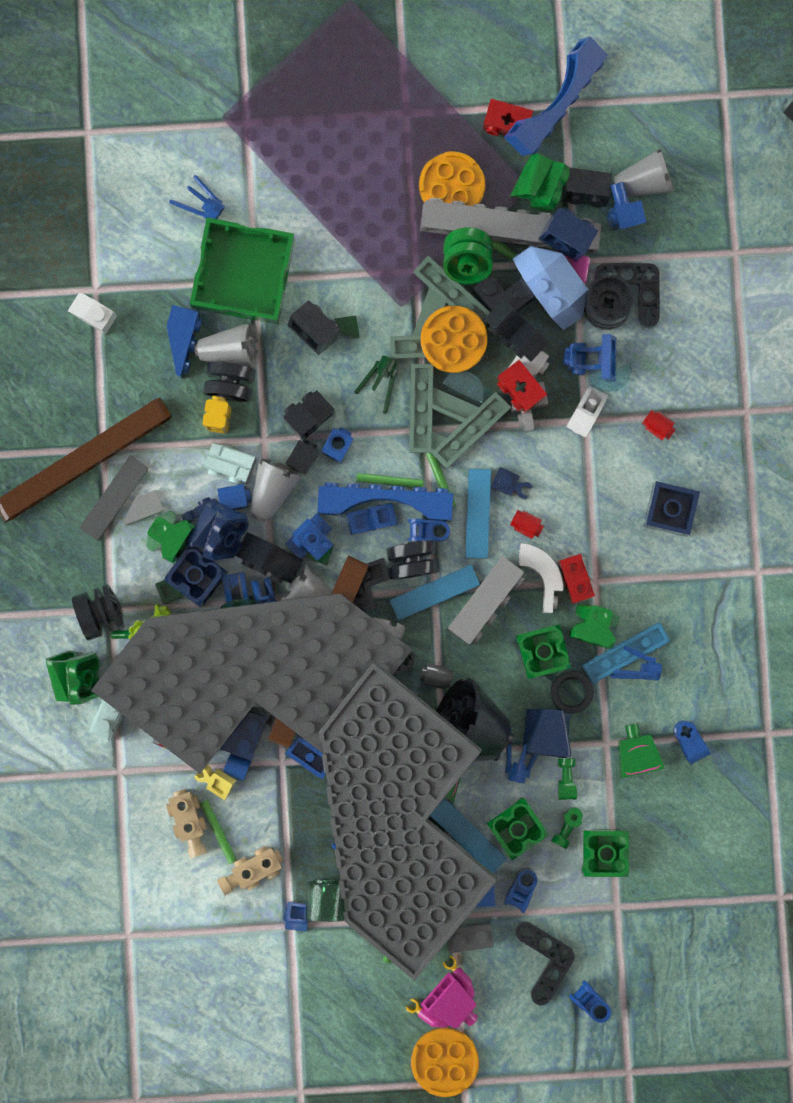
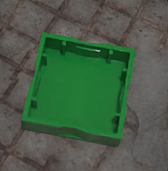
(242, 271)

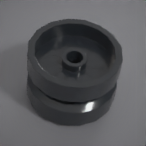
(229, 381)
(412, 557)

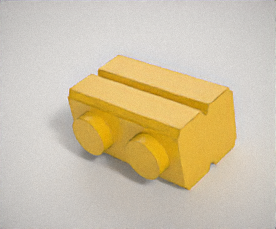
(217, 415)

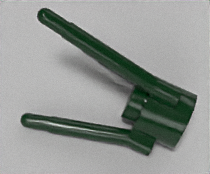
(385, 368)

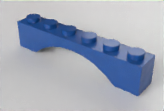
(582, 63)
(339, 500)

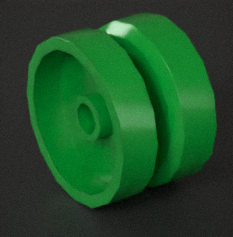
(468, 255)

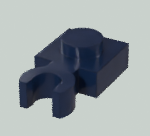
(507, 482)
(195, 513)

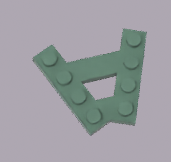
(441, 291)
(474, 419)

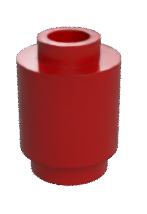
(659, 425)
(527, 524)

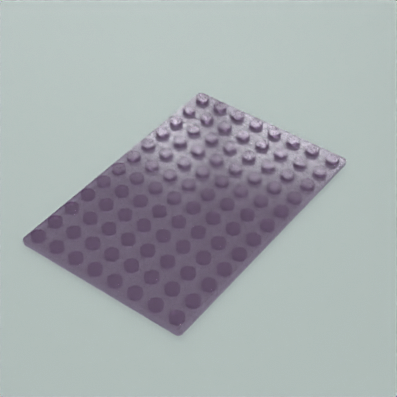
(349, 137)

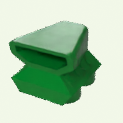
(541, 182)
(169, 536)
(595, 626)
(543, 651)
(73, 676)
(517, 829)
(605, 853)

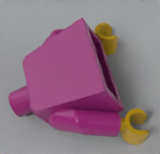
(449, 1001)

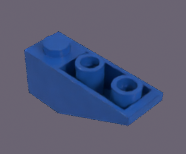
(181, 332)

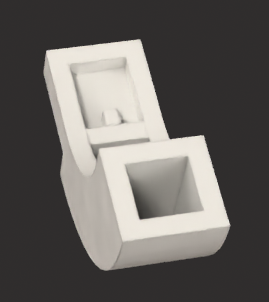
(546, 568)

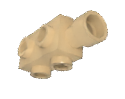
(188, 816)
(256, 869)

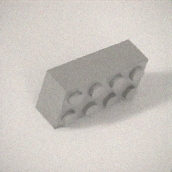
(485, 600)

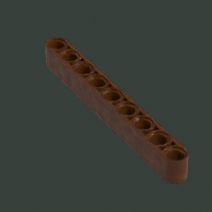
(83, 459)
(347, 585)

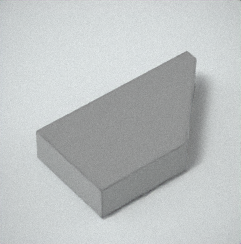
(144, 507)

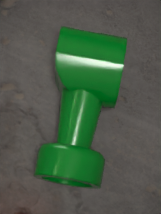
(566, 787)
(572, 819)

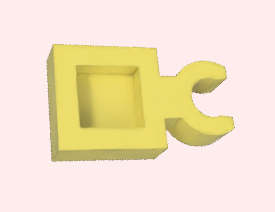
(217, 781)

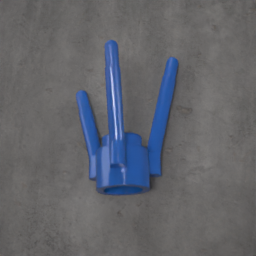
(212, 205)
(648, 670)
(518, 771)

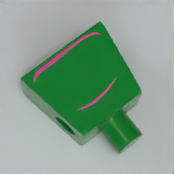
(637, 753)

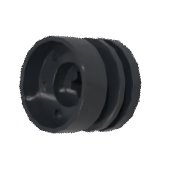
(612, 291)
(98, 612)

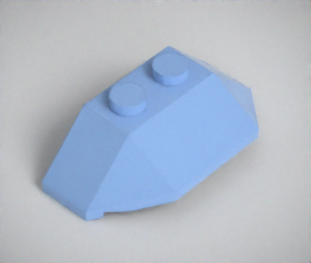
(553, 284)

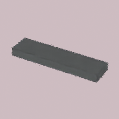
(114, 498)

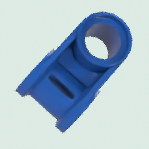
(426, 530)
(692, 745)
(521, 891)
(590, 1002)

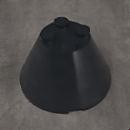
(477, 718)

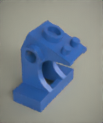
(575, 358)
(311, 538)

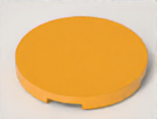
(452, 178)
(454, 339)
(444, 1062)

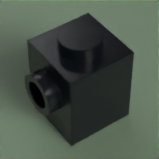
(303, 456)

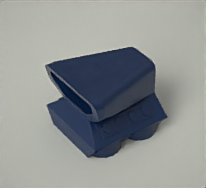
(218, 532)
(195, 576)
(547, 733)

